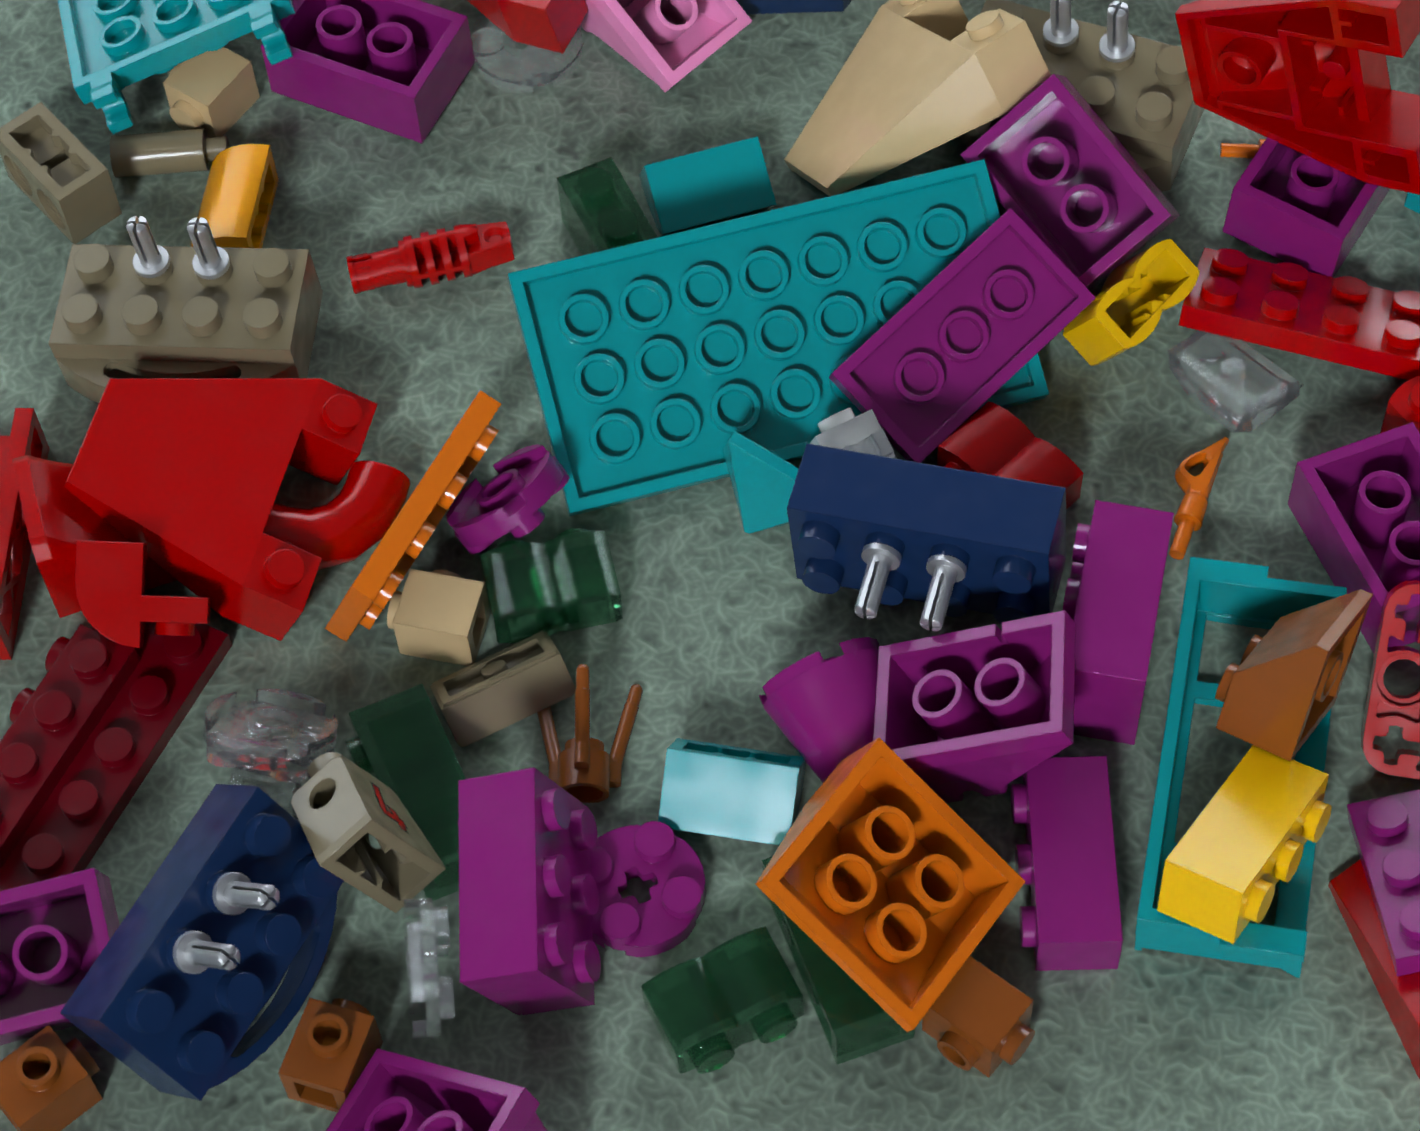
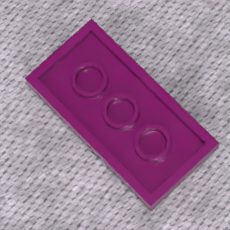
(962, 337)

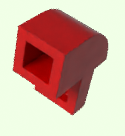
(113, 597)

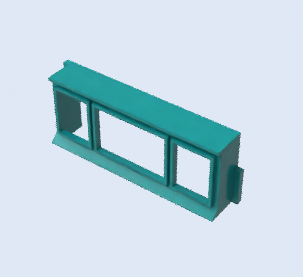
(1248, 598)

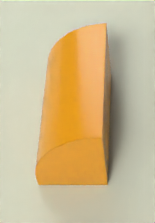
(240, 195)

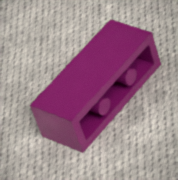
(1068, 865)

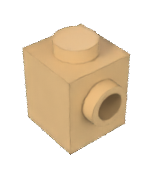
(211, 91)
(439, 616)

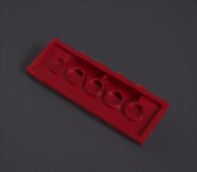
(90, 742)

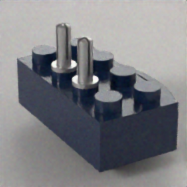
(926, 536)
(212, 947)

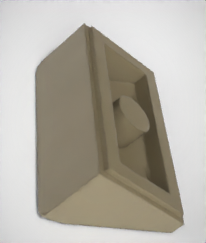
(503, 688)

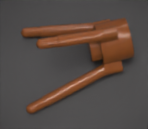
(584, 765)

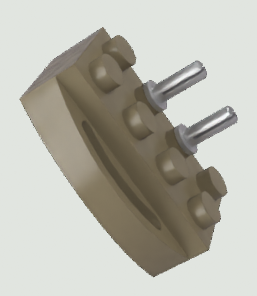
(1127, 80)
(183, 311)

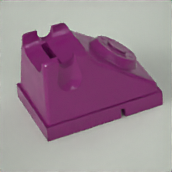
(979, 702)
(425, 1096)

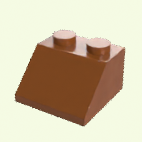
(1291, 675)

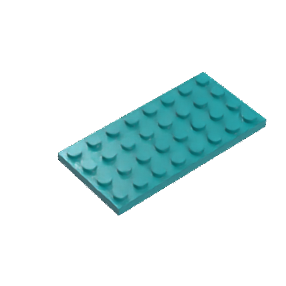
(732, 328)

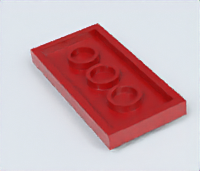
(1305, 313)

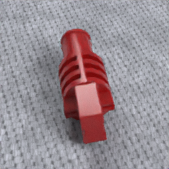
(464, 249)

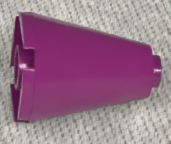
(826, 703)

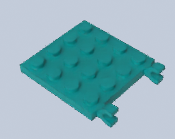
(130, 40)

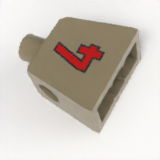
(338, 814)

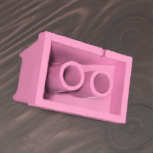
(665, 35)

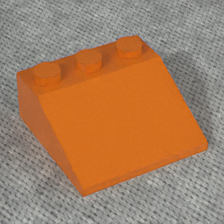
(888, 881)

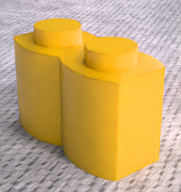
(1132, 302)

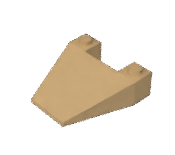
(914, 86)

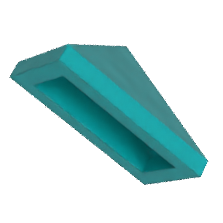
(759, 482)

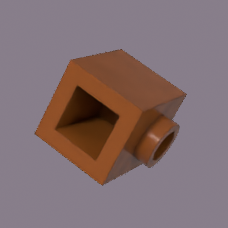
(980, 1020)
(329, 1052)
(47, 1083)

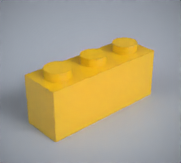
(1244, 844)

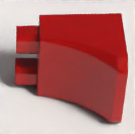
(55, 523)

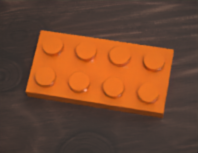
(417, 519)

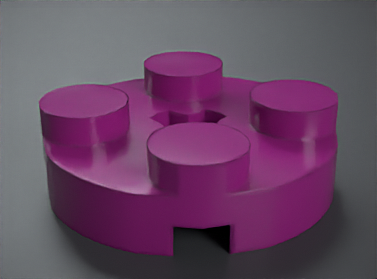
(509, 500)
(675, 900)

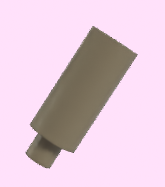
(164, 152)

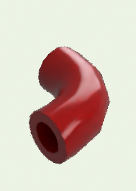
(350, 521)

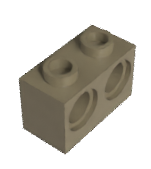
(58, 173)

